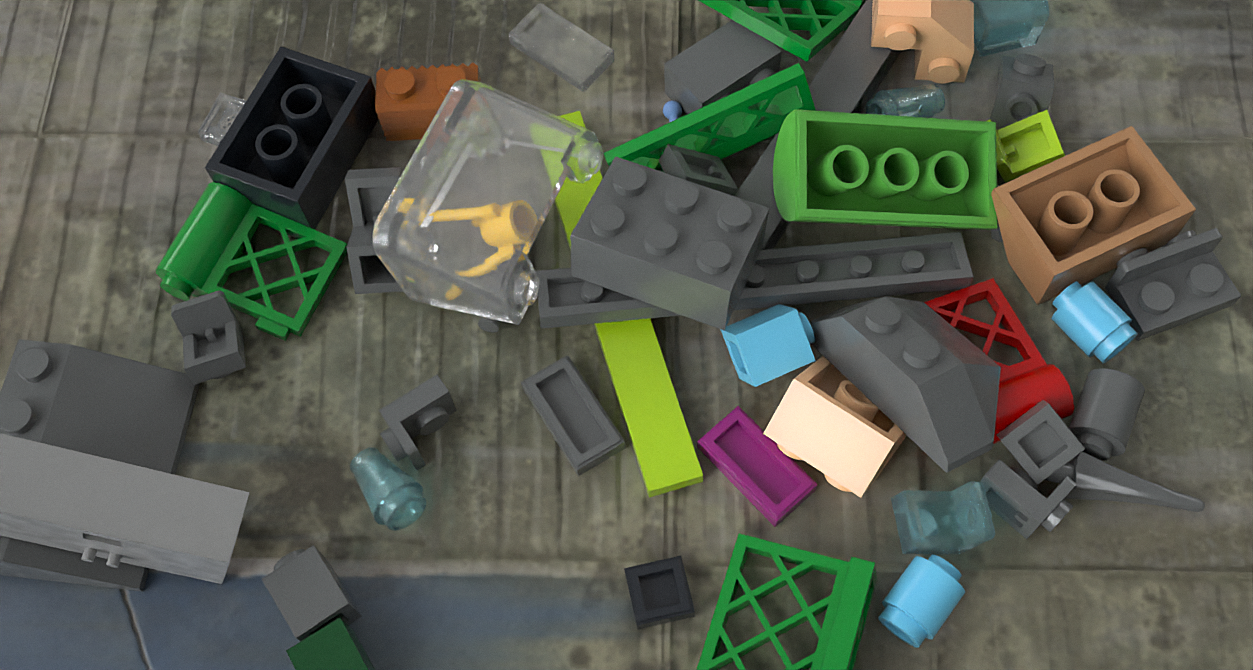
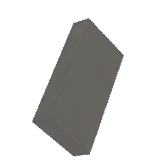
(573, 415)

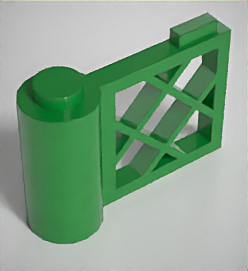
(212, 247)

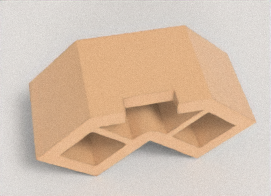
(936, 30)

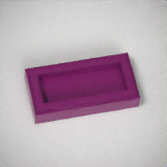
(756, 466)

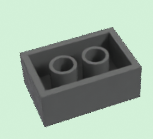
(668, 242)

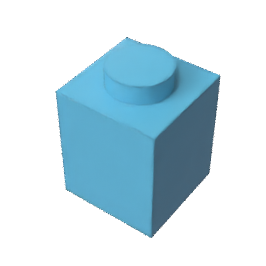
(769, 344)

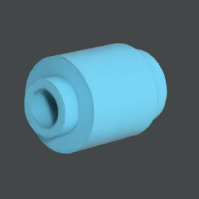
(1093, 321)
(922, 599)

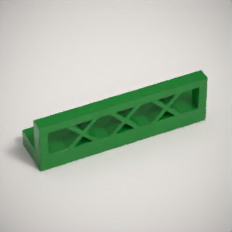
(726, 123)

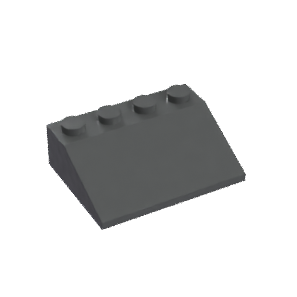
(96, 408)

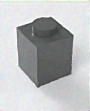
(309, 592)

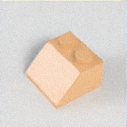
(834, 428)

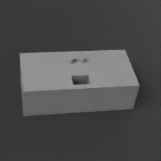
(117, 510)

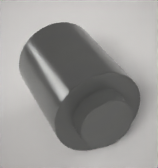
(1106, 412)

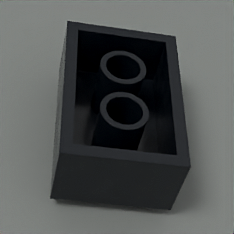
(297, 136)

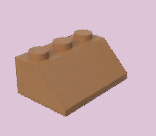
(1087, 213)

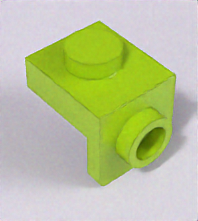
(1027, 145)

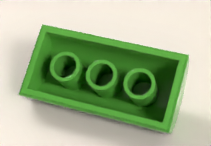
(885, 170)

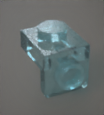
(943, 519)

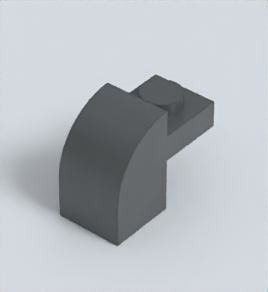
(367, 196)

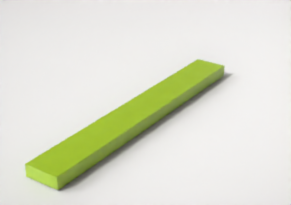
(638, 374)

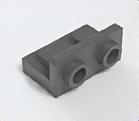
(1172, 283)

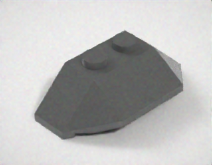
(916, 373)

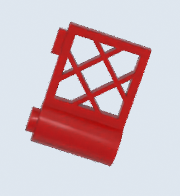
(1022, 383)

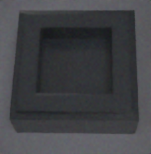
(659, 592)

